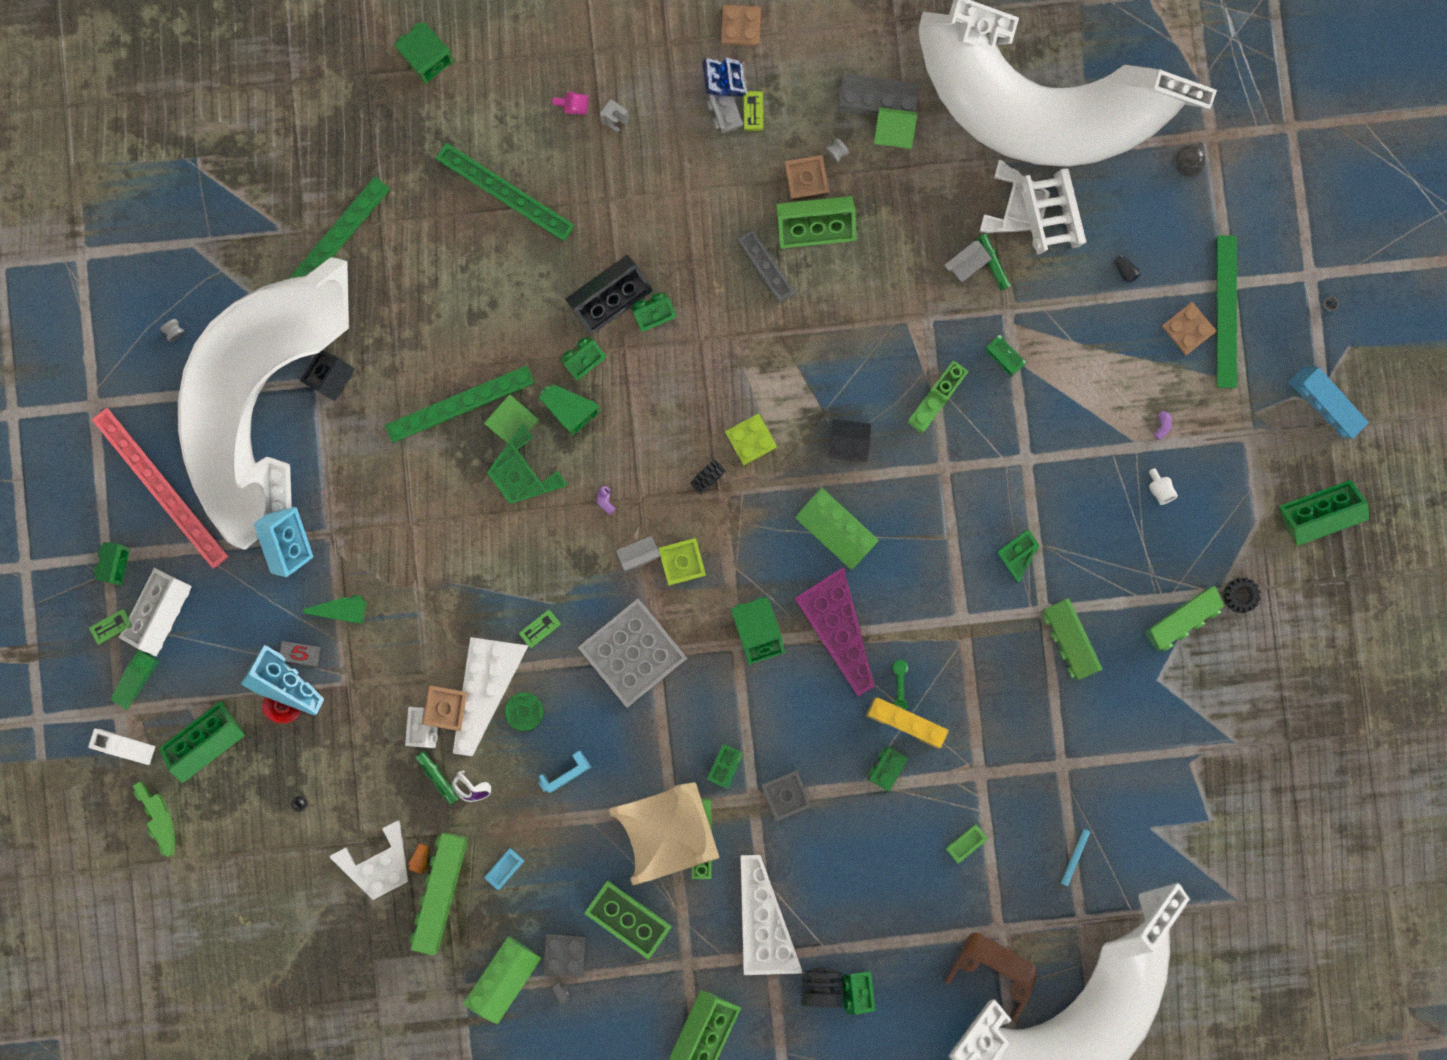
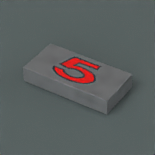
(300, 653)

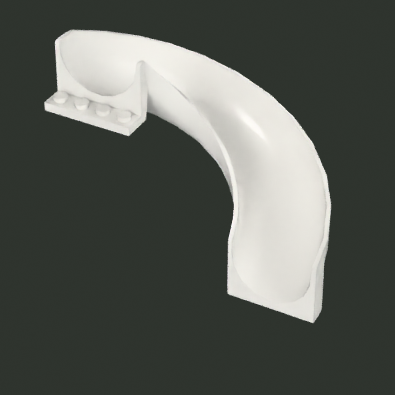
(1039, 121)
(224, 381)
(1109, 1013)

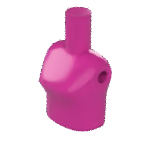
(573, 103)

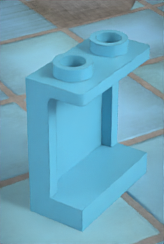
(583, 766)

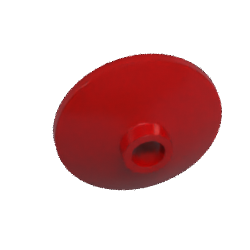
(272, 712)

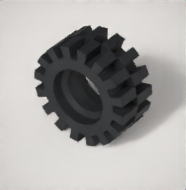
(707, 477)
(1250, 586)

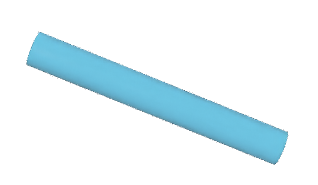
(1075, 857)

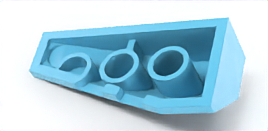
(280, 682)

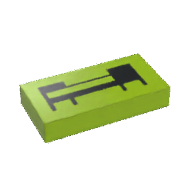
(753, 111)

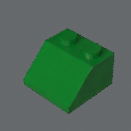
(111, 563)

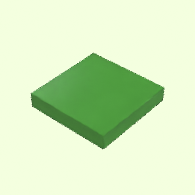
(895, 128)
(509, 418)

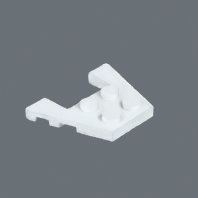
(1016, 214)
(381, 871)

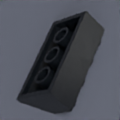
(609, 294)

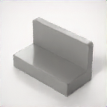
(968, 261)
(638, 553)

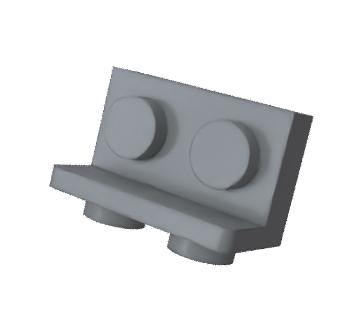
(726, 113)

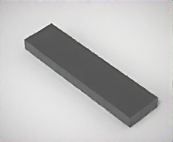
(765, 266)

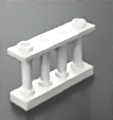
(1069, 206)

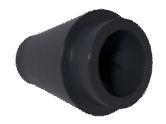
(1127, 269)

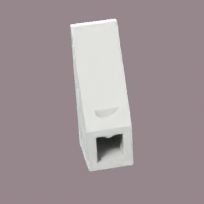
(121, 746)

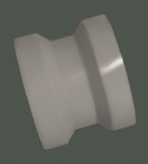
(837, 150)
(172, 330)

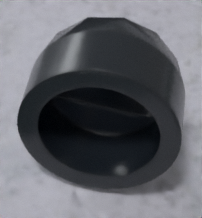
(302, 800)

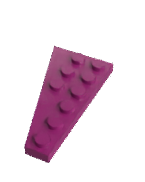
(834, 619)

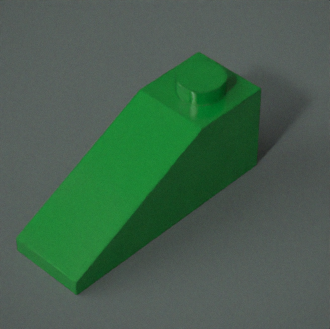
(342, 609)
(134, 678)

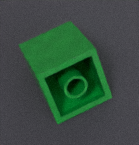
(424, 52)
(568, 408)
(758, 630)

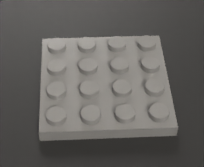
(632, 653)

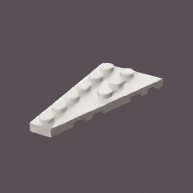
(486, 679)
(765, 935)

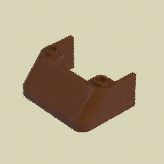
(979, 949)

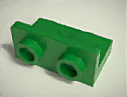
(653, 311)
(582, 358)
(887, 769)
(858, 993)

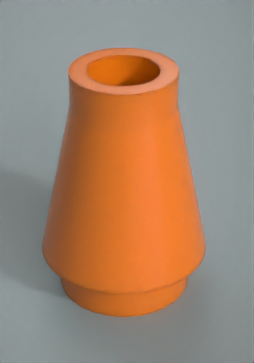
(419, 859)

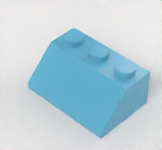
(283, 541)

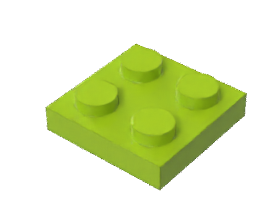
(751, 439)
(682, 561)

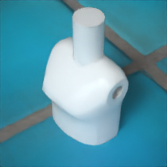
(1162, 488)

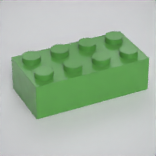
(628, 919)

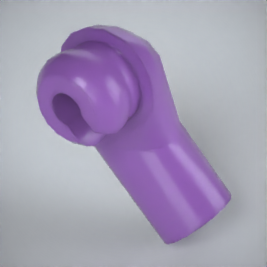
(1166, 425)
(603, 500)

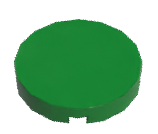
(524, 711)

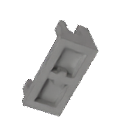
(612, 114)

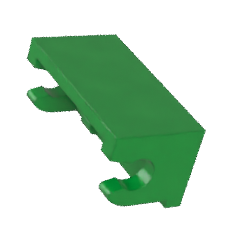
(1005, 356)
(725, 766)

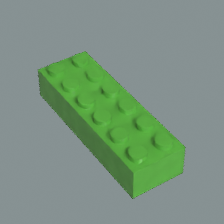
(439, 893)

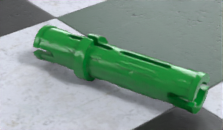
(994, 263)
(431, 770)

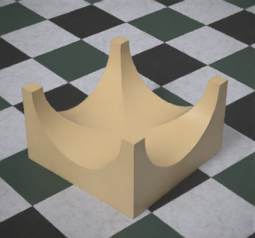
(667, 832)

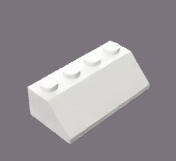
(155, 612)

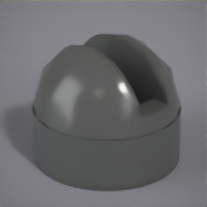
(1331, 307)

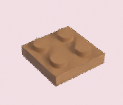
(741, 25)
(806, 177)
(1188, 328)
(444, 708)

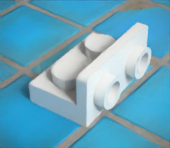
(417, 734)

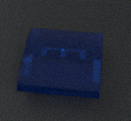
(724, 77)

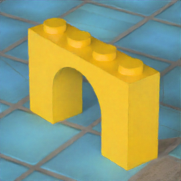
(908, 722)

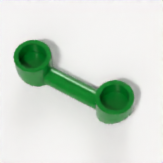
(900, 667)

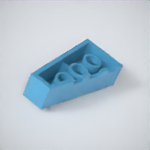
(1328, 401)

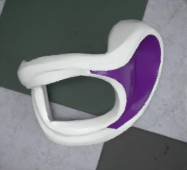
(476, 793)

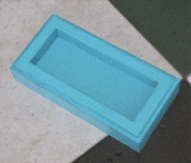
(504, 869)

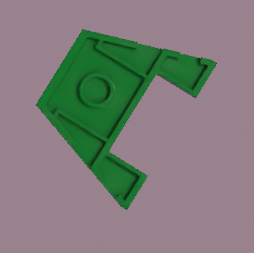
(515, 476)

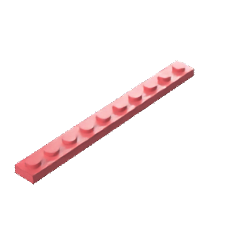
(160, 488)

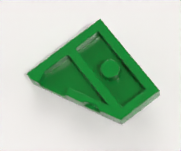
(1018, 553)

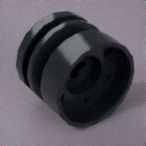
(822, 988)

